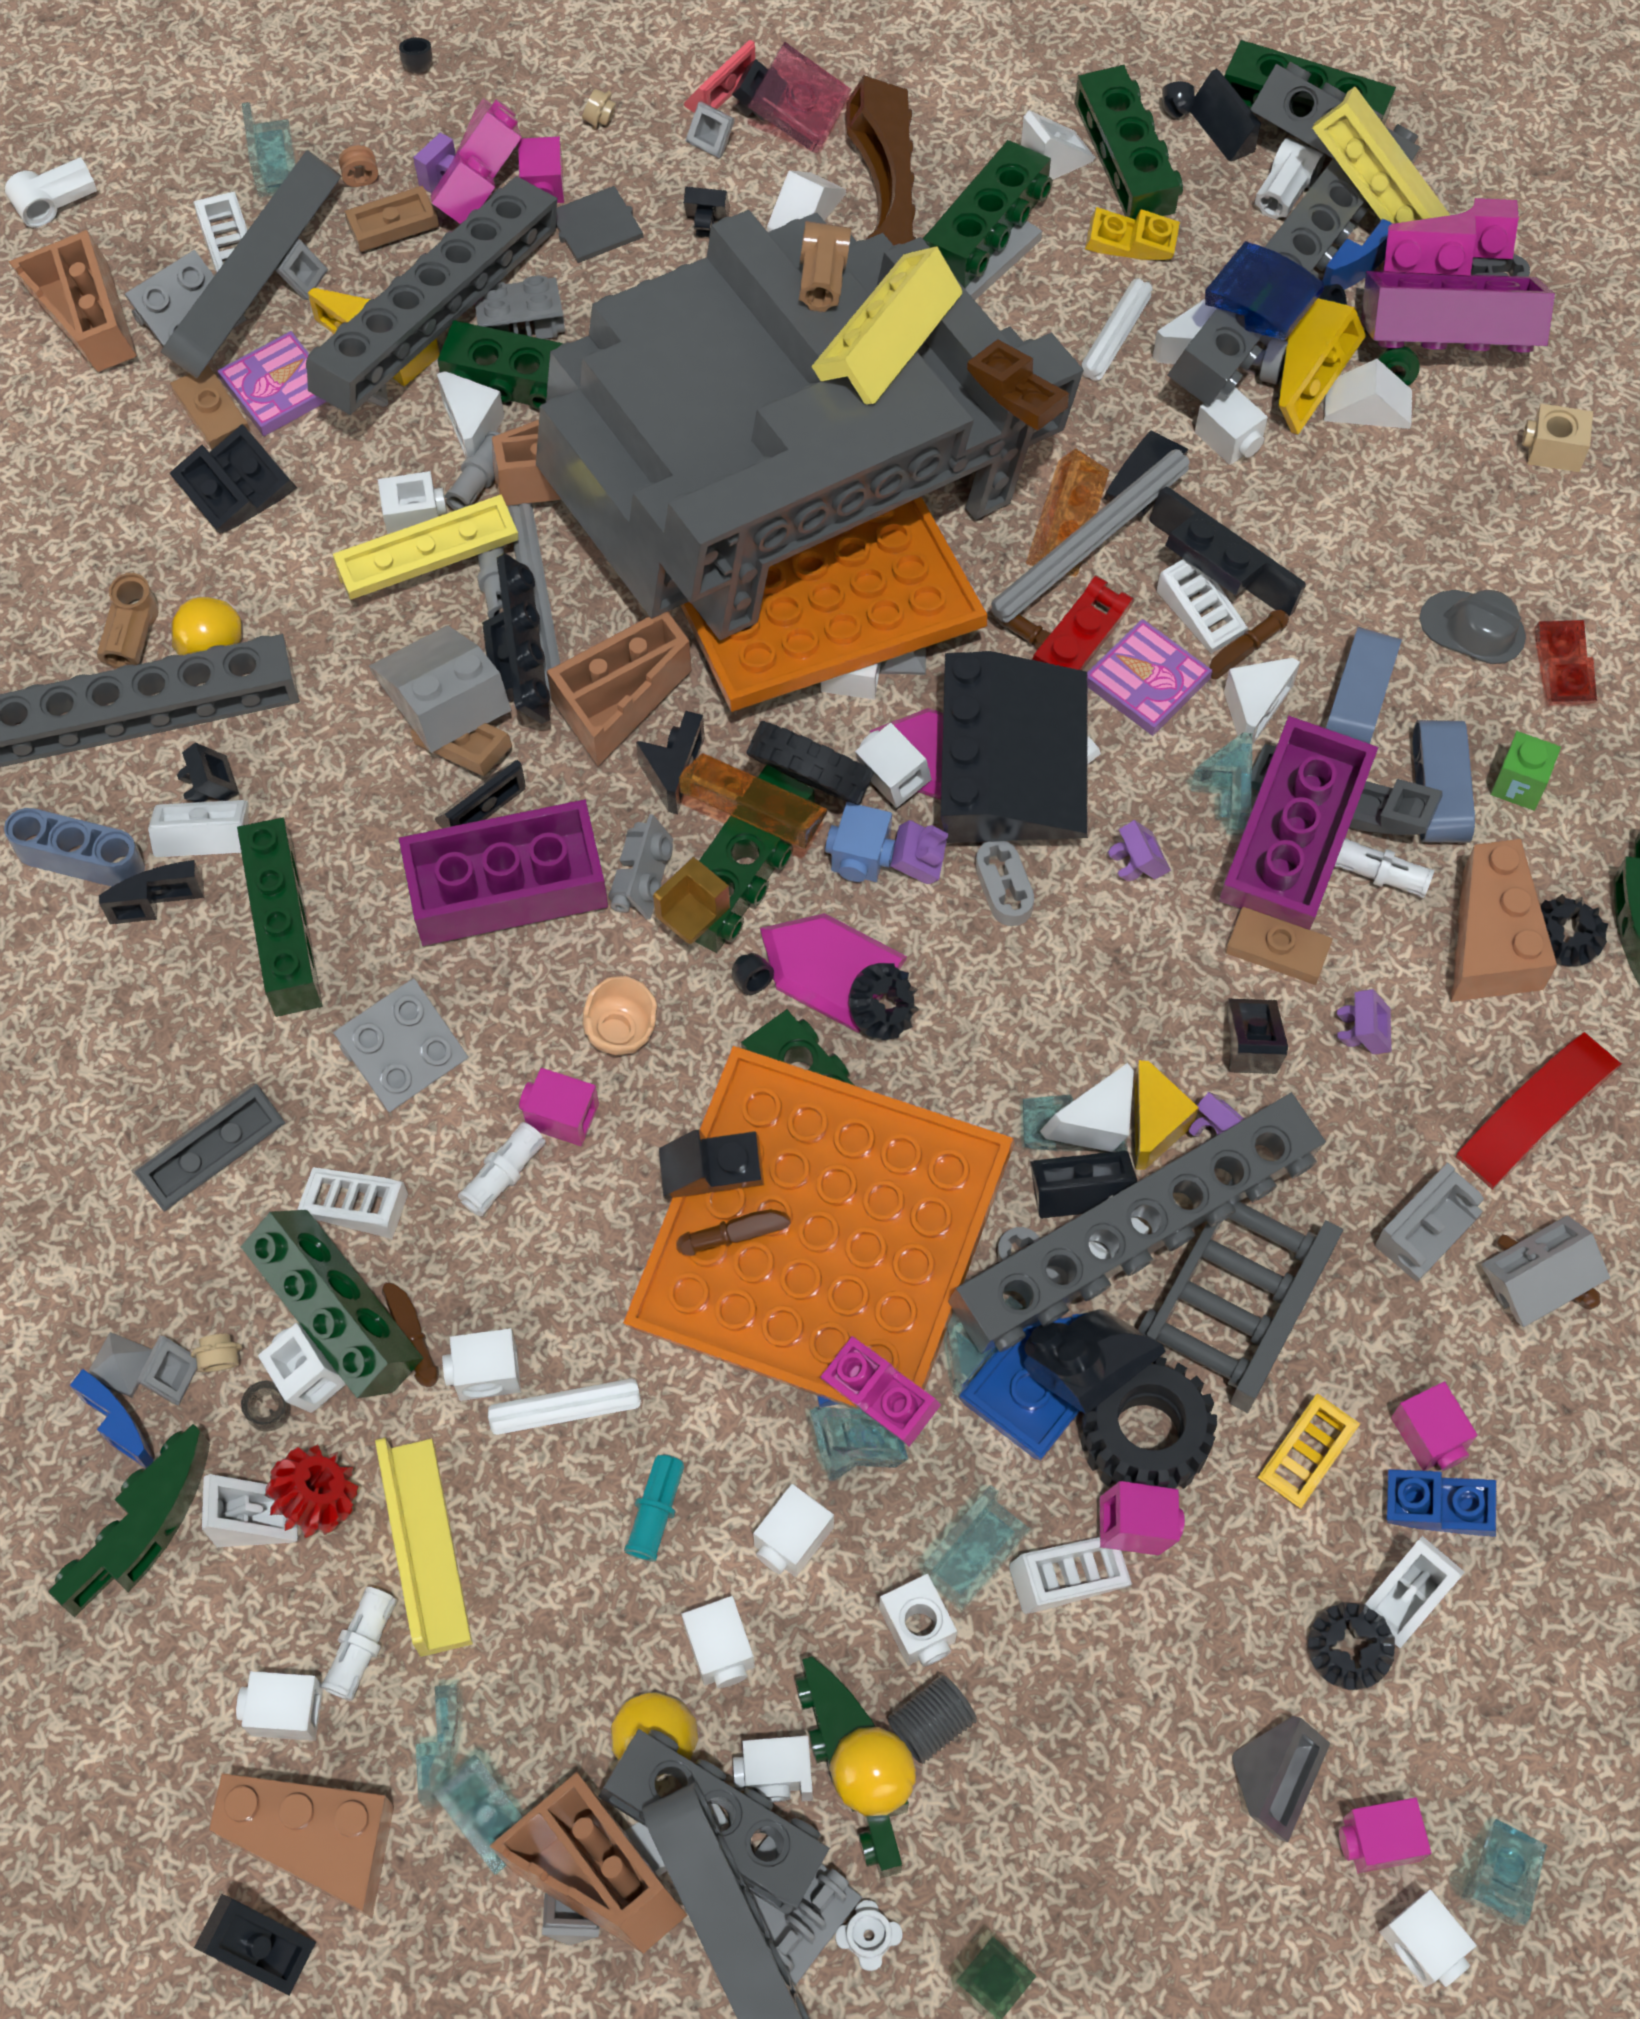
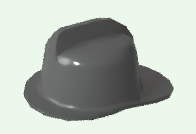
(1475, 624)

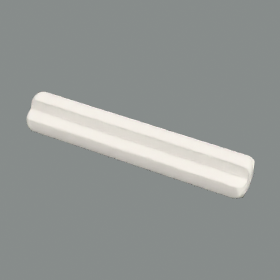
(1116, 329)
(564, 1406)

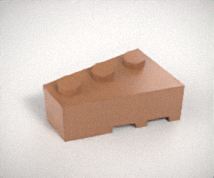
(80, 296)
(516, 467)
(620, 682)
(1501, 926)
(309, 1832)
(590, 1864)

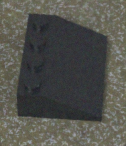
(1013, 749)

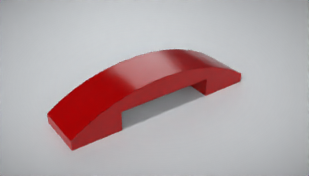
(1537, 1109)

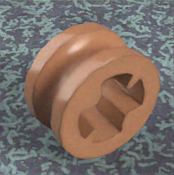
(357, 156)

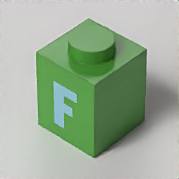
(1525, 770)

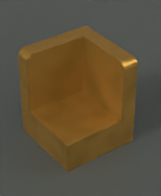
(691, 900)

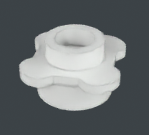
(885, 1935)

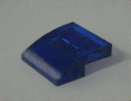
(1265, 289)

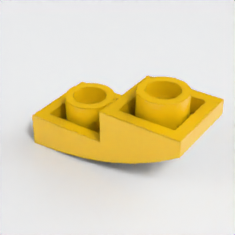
(1141, 238)

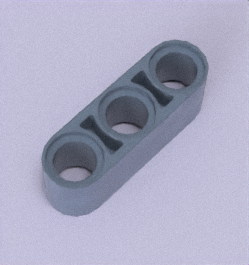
(1363, 684)
(1444, 764)
(61, 833)

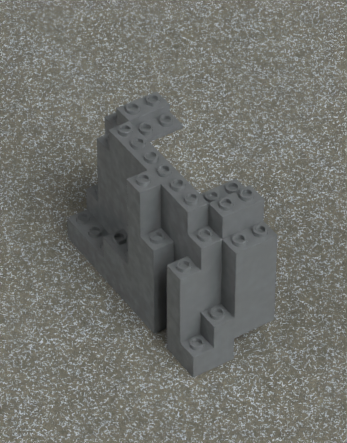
(714, 448)

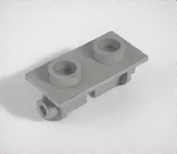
(647, 850)

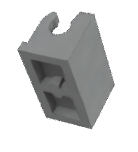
(1431, 1223)
(1546, 1270)

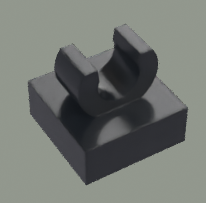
(747, 87)
(705, 207)
(208, 773)

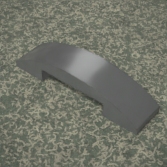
(1381, 809)

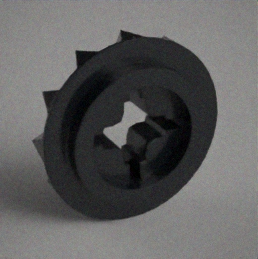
(1584, 944)
(871, 1014)
(1337, 1666)

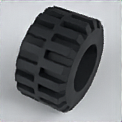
(1181, 1401)

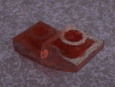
(1564, 662)

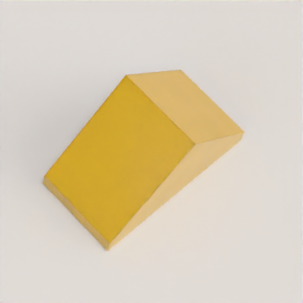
(1160, 1114)

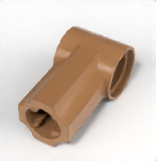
(823, 261)
(127, 623)

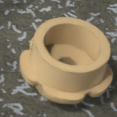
(599, 108)
(216, 1353)

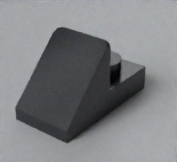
(665, 764)
(1256, 1036)
(710, 1164)
(254, 1944)

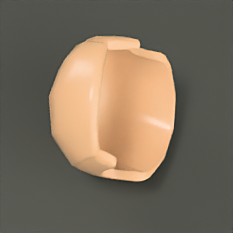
(619, 1015)

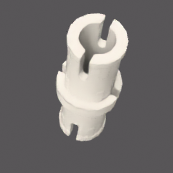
(1384, 868)
(501, 1169)
(359, 1643)

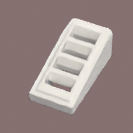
(215, 209)
(1185, 580)
(380, 1224)
(1038, 1584)

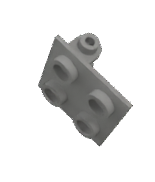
(170, 294)
(529, 300)
(400, 1045)
(815, 1921)

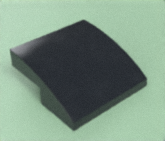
(232, 480)

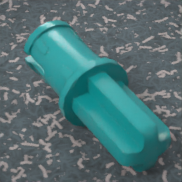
(655, 1508)

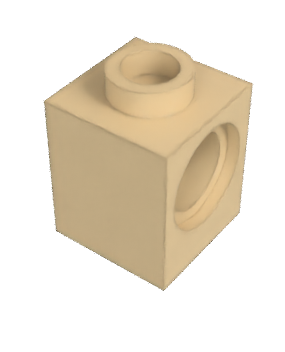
(1558, 437)

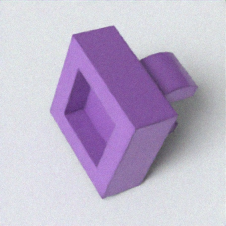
(434, 161)
(919, 851)
(1143, 852)
(1371, 1020)
(1219, 1115)

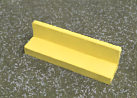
(1376, 162)
(891, 324)
(425, 547)
(424, 1547)

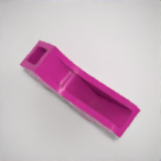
(481, 154)
(1451, 241)

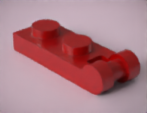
(1084, 627)

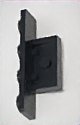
(1223, 553)
(514, 641)

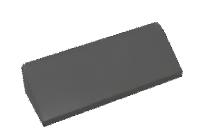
(208, 1146)

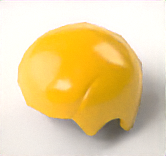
(204, 624)
(656, 1713)
(873, 1771)

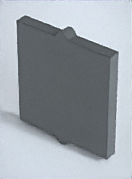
(596, 224)

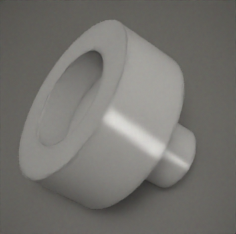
(1272, 361)

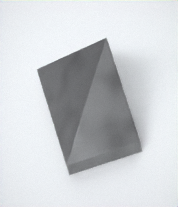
(1279, 1773)

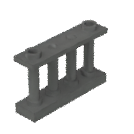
(1266, 1332)

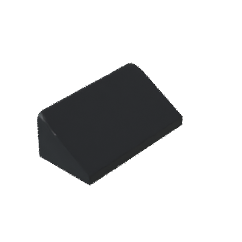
(1226, 117)
(485, 797)
(1079, 1182)

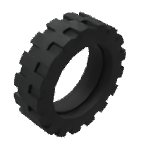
(810, 762)

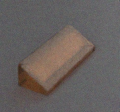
(1069, 503)
(752, 800)

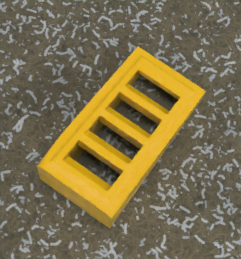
(1331, 1415)

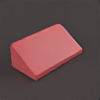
(722, 83)

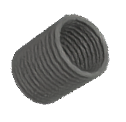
(932, 1718)

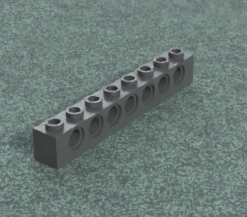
(1306, 238)
(430, 295)
(135, 710)
(1279, 1127)

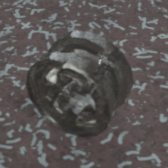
(254, 1394)

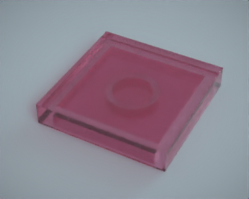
(799, 97)

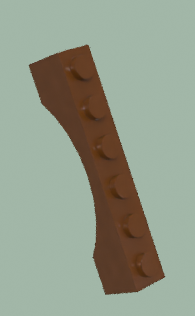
(879, 128)

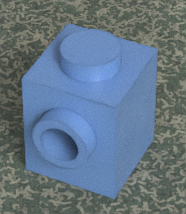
(861, 843)

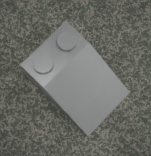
(443, 686)

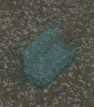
(269, 151)
(974, 1550)

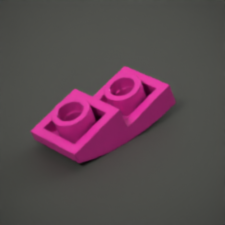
(880, 1391)

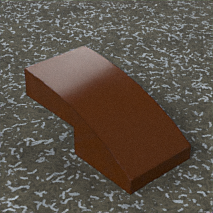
(1011, 382)

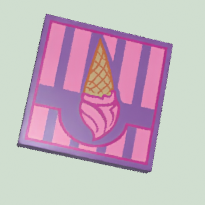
(272, 383)
(1148, 677)

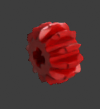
(311, 1491)

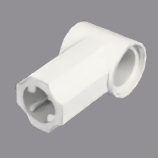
(1292, 171)
(40, 195)

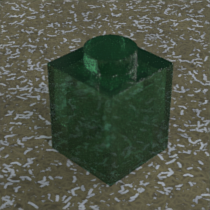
(994, 1981)

